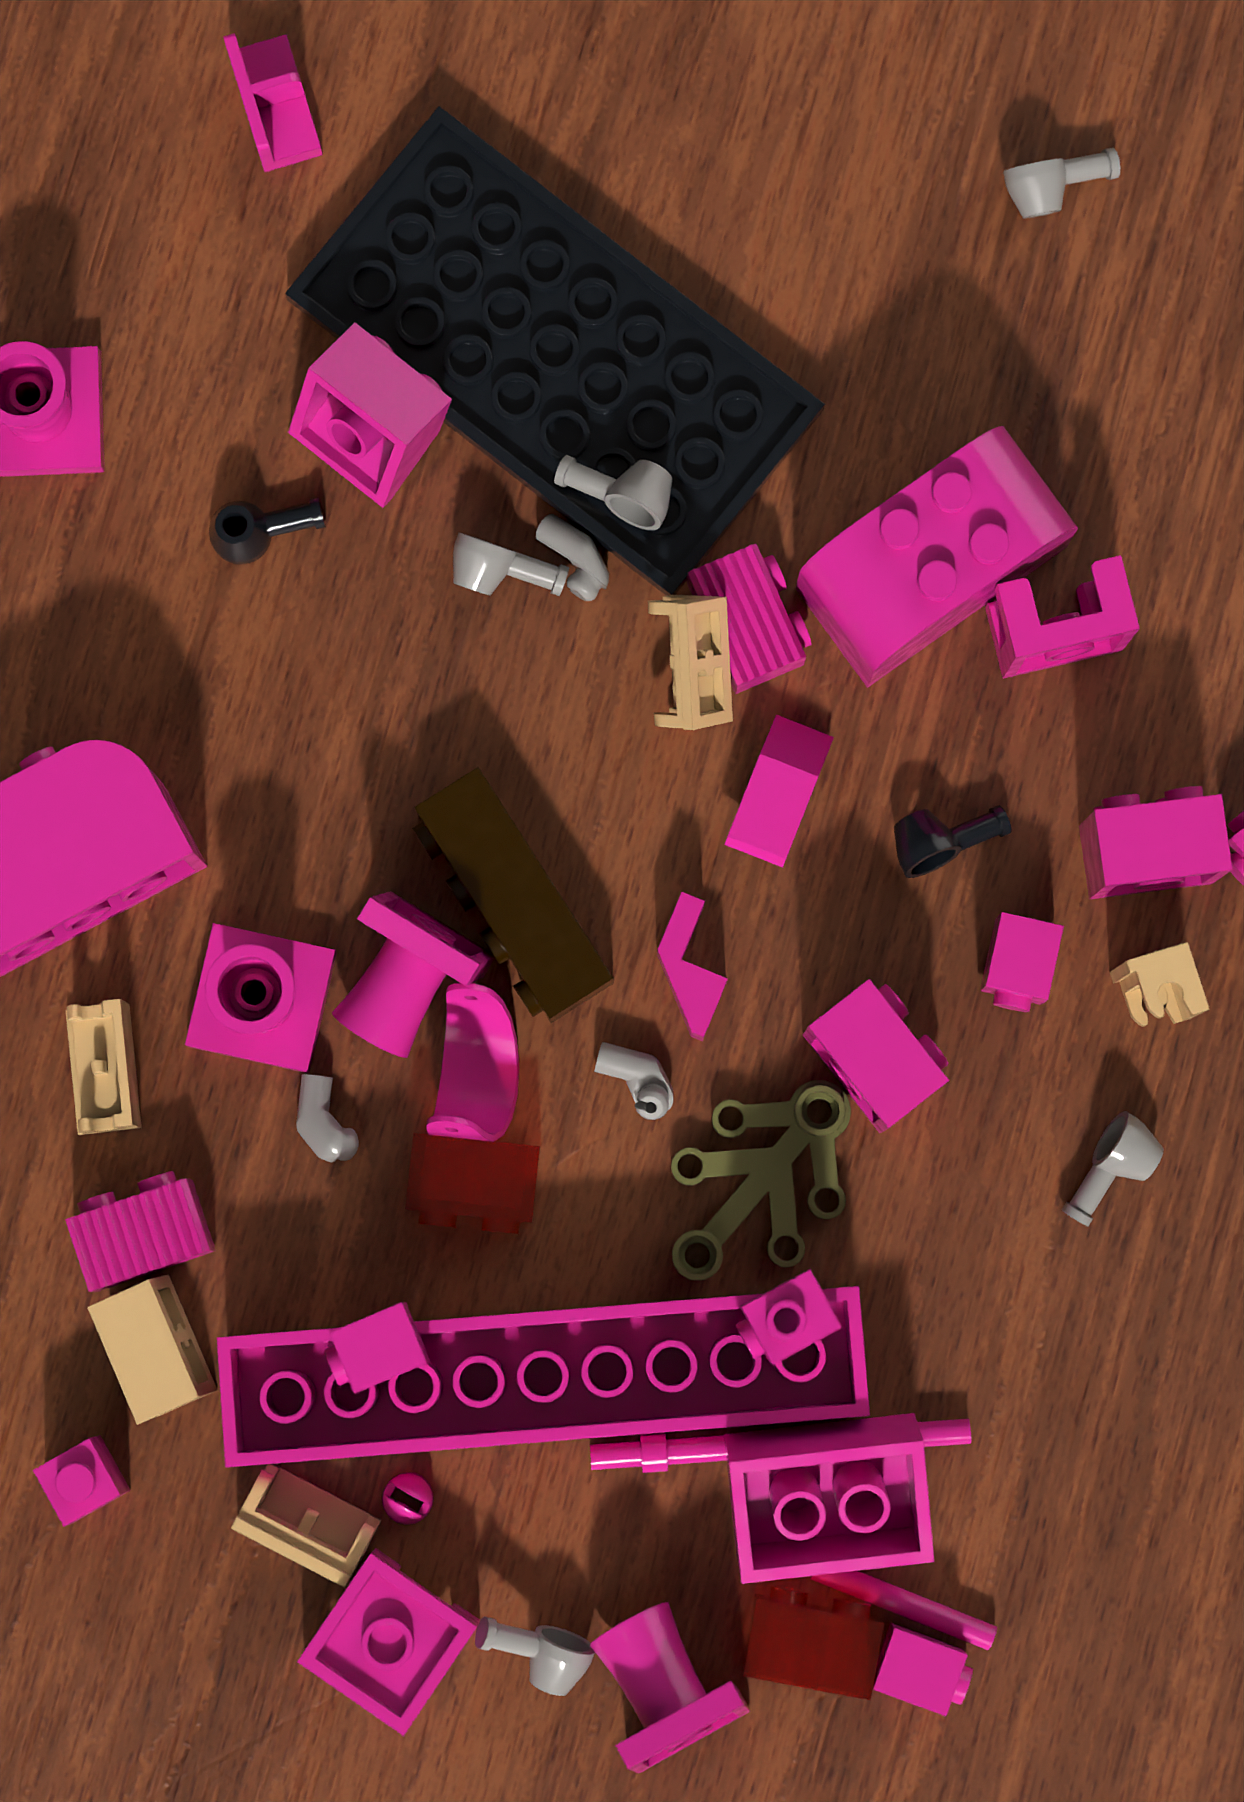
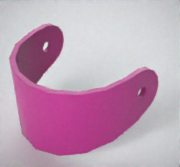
(477, 1066)

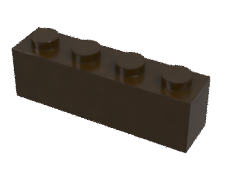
(513, 895)

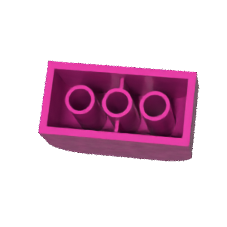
(933, 554)
(82, 844)

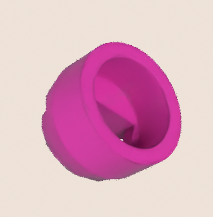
(415, 1486)

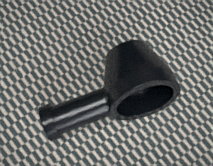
(260, 528)
(928, 844)

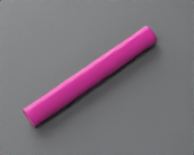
(911, 1606)

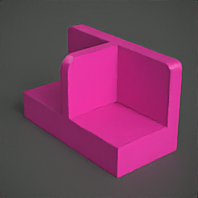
(274, 101)

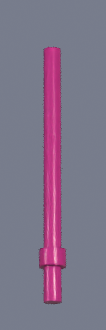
(657, 1452)

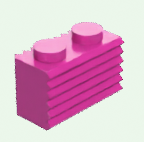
(761, 633)
(140, 1232)

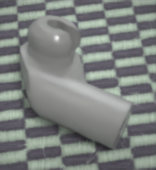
(581, 551)
(643, 1077)
(318, 1126)

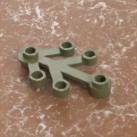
(768, 1171)

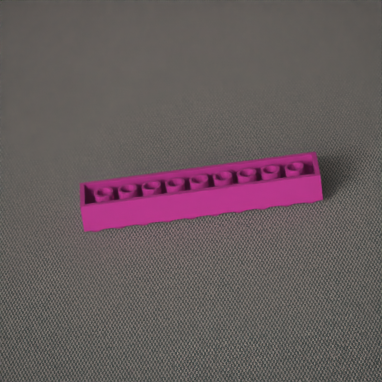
(536, 1382)

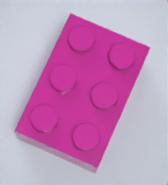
(829, 1498)

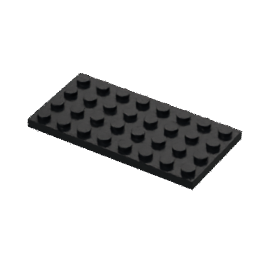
(556, 345)

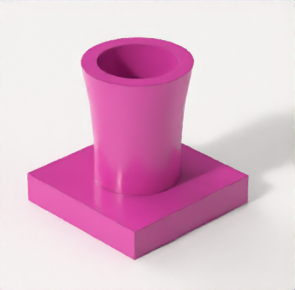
(65, 424)
(406, 973)
(288, 1020)
(662, 1688)

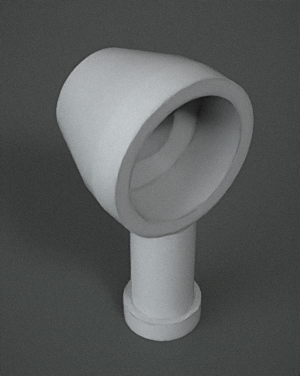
(1040, 185)
(636, 496)
(484, 566)
(1123, 1151)
(554, 1654)

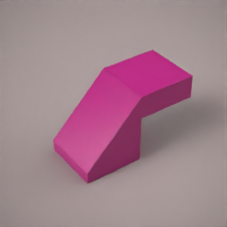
(779, 791)
(693, 987)

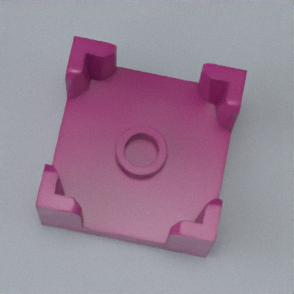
(1103, 629)
(388, 1642)

